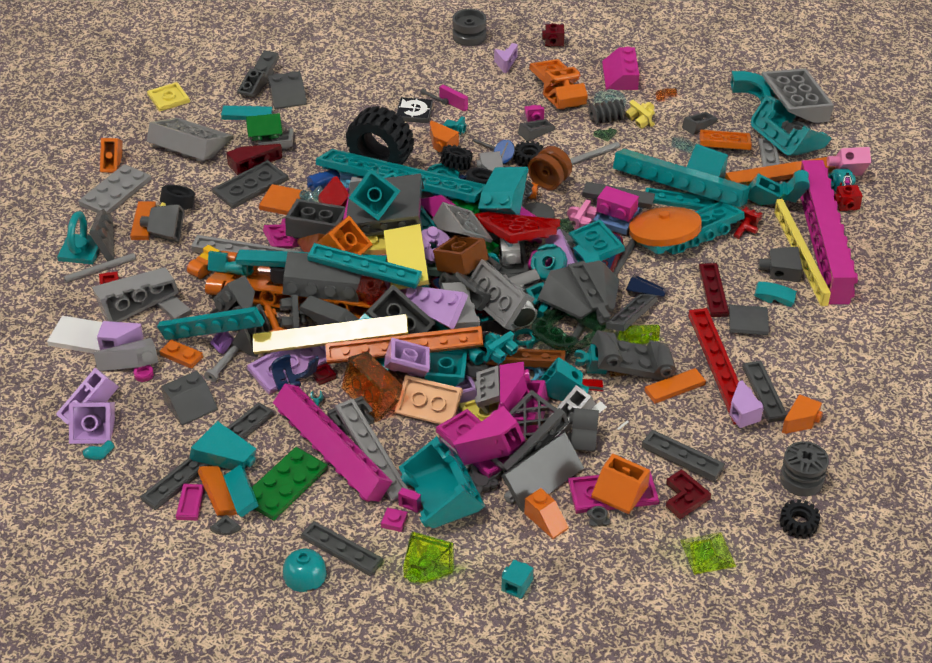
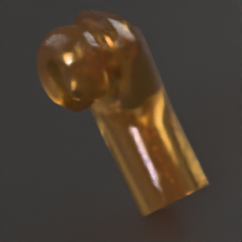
(660, 94)

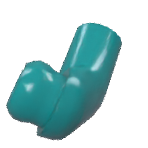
(97, 452)

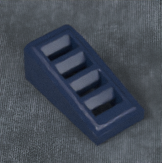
(641, 285)

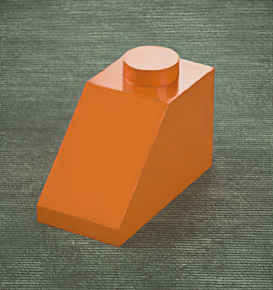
(442, 136)
(110, 154)
(802, 415)
(545, 513)

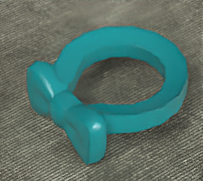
(528, 343)

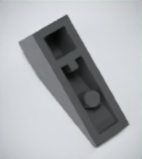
(325, 312)

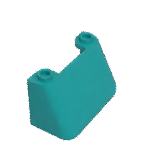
(768, 122)
(443, 484)

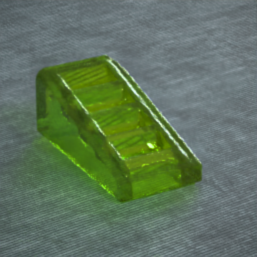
(634, 334)

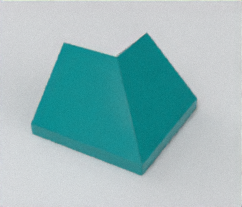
(374, 194)
(447, 367)

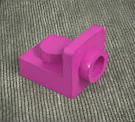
(534, 112)

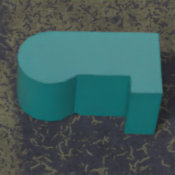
(795, 187)

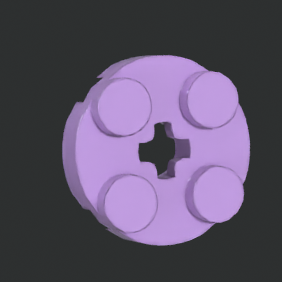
(432, 235)

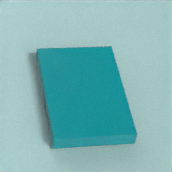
(597, 238)

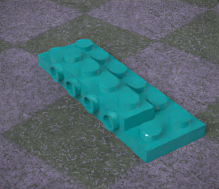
(715, 222)

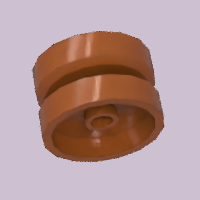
(550, 168)

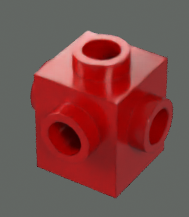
(848, 197)

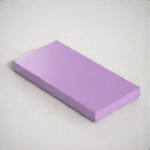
(299, 361)

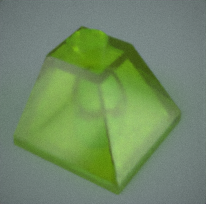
(427, 558)

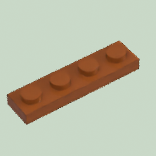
(532, 357)

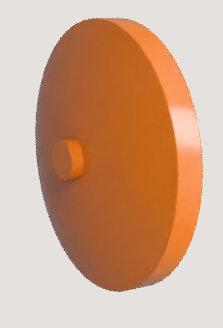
(665, 226)

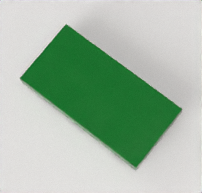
(287, 482)

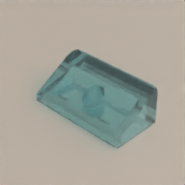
(683, 144)

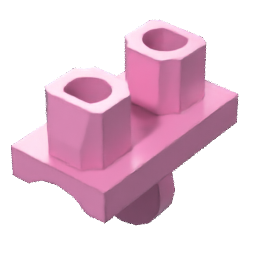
(583, 215)

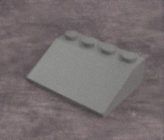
(800, 94)
(187, 138)

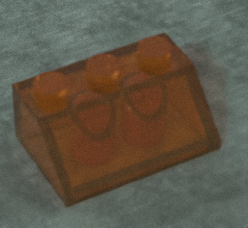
(369, 379)

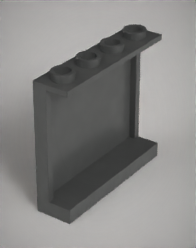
(401, 213)

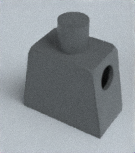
(164, 222)
(783, 264)

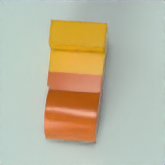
(199, 266)

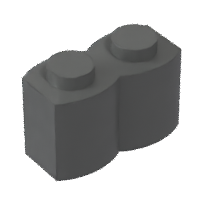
(584, 429)

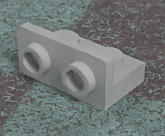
(487, 388)

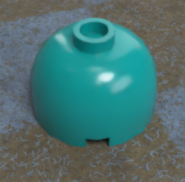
(304, 570)

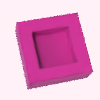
(409, 499)
(394, 519)

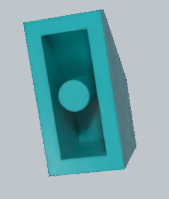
(764, 190)

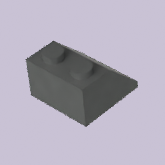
(287, 90)
(188, 398)

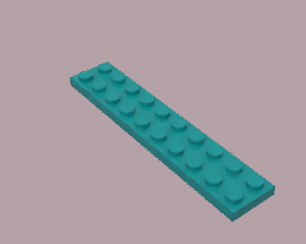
(433, 182)

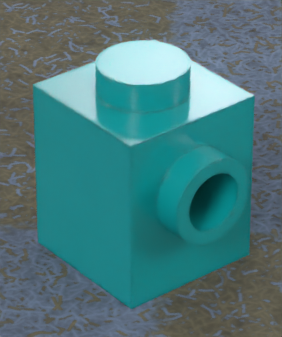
(517, 578)

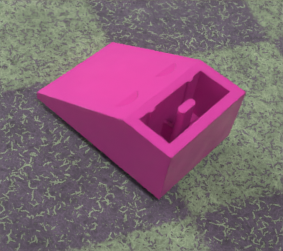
(490, 439)

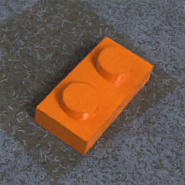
(181, 354)

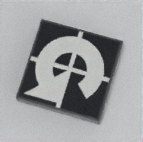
(415, 109)

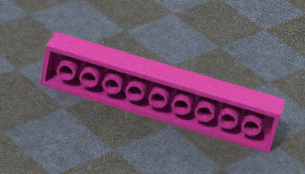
(828, 234)

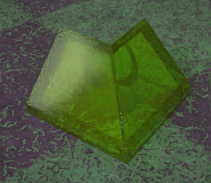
(707, 553)

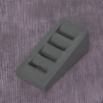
(695, 123)
(534, 129)

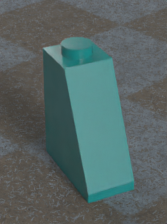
(223, 449)

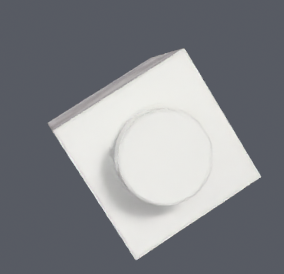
(510, 252)

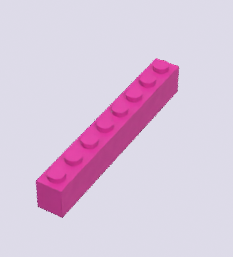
(332, 443)

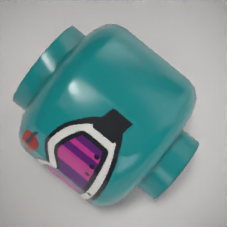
(841, 177)

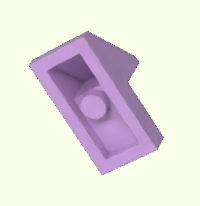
(506, 58)

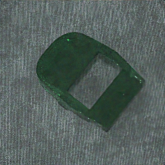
(555, 337)

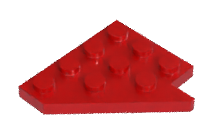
(518, 227)

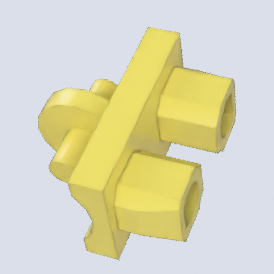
(643, 112)

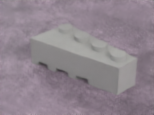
(134, 294)

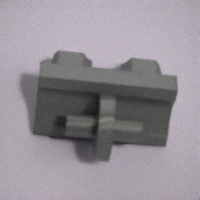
(292, 305)

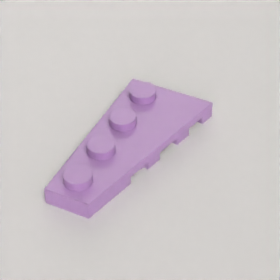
(439, 304)

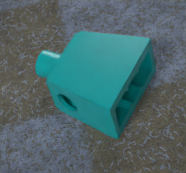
(561, 379)

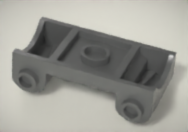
(635, 359)

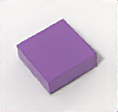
(222, 341)

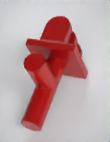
(749, 223)

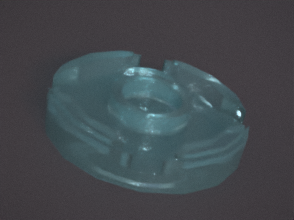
(609, 95)

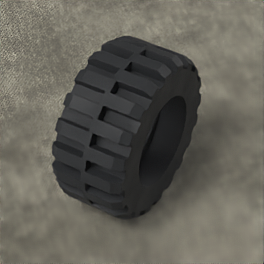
(385, 125)

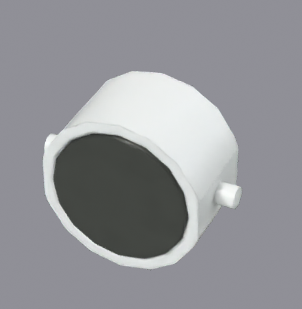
(526, 316)

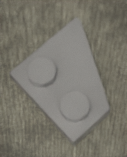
(285, 140)

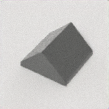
(244, 338)

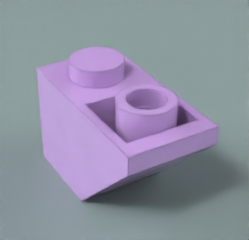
(118, 333)
(745, 407)

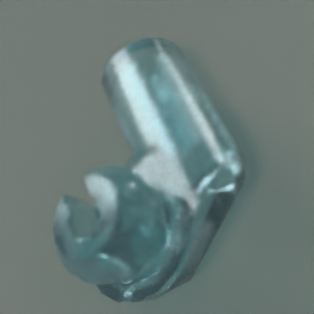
(311, 196)

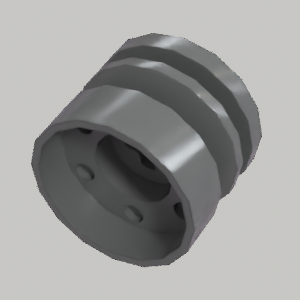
(804, 468)

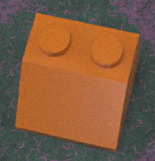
(346, 237)

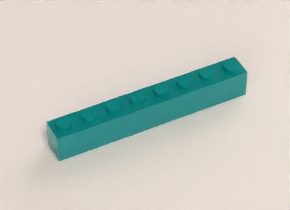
(681, 177)

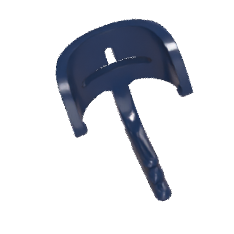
(283, 363)

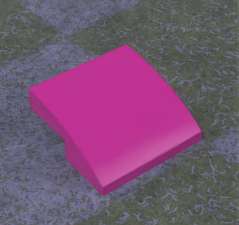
(277, 236)

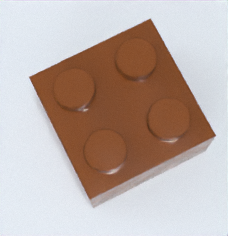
(460, 254)

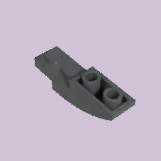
(258, 77)

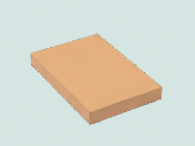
(428, 400)

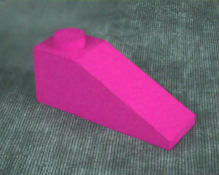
(513, 384)

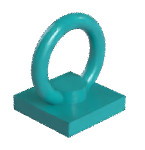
(78, 247)

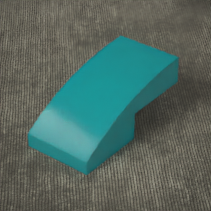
(771, 291)

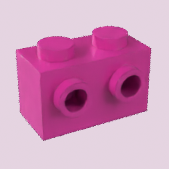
(617, 203)

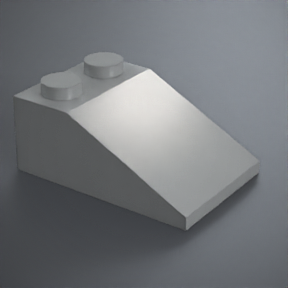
(459, 222)

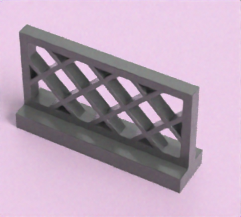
(546, 431)

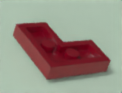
(689, 494)

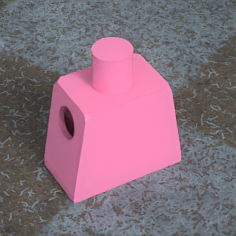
(854, 159)

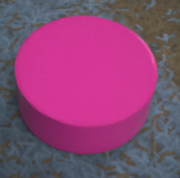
(143, 373)

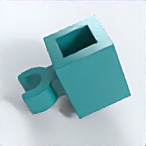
(590, 359)

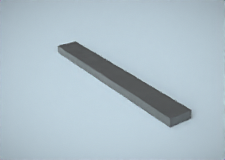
(188, 470)

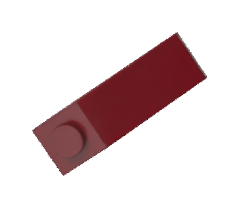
(247, 157)

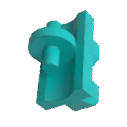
(497, 345)

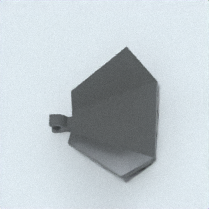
(582, 290)

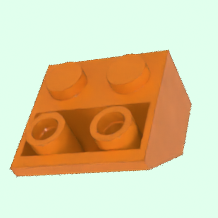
(621, 483)

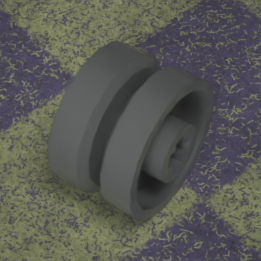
(469, 27)

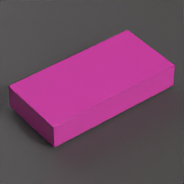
(454, 97)
(190, 502)

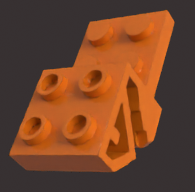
(559, 83)

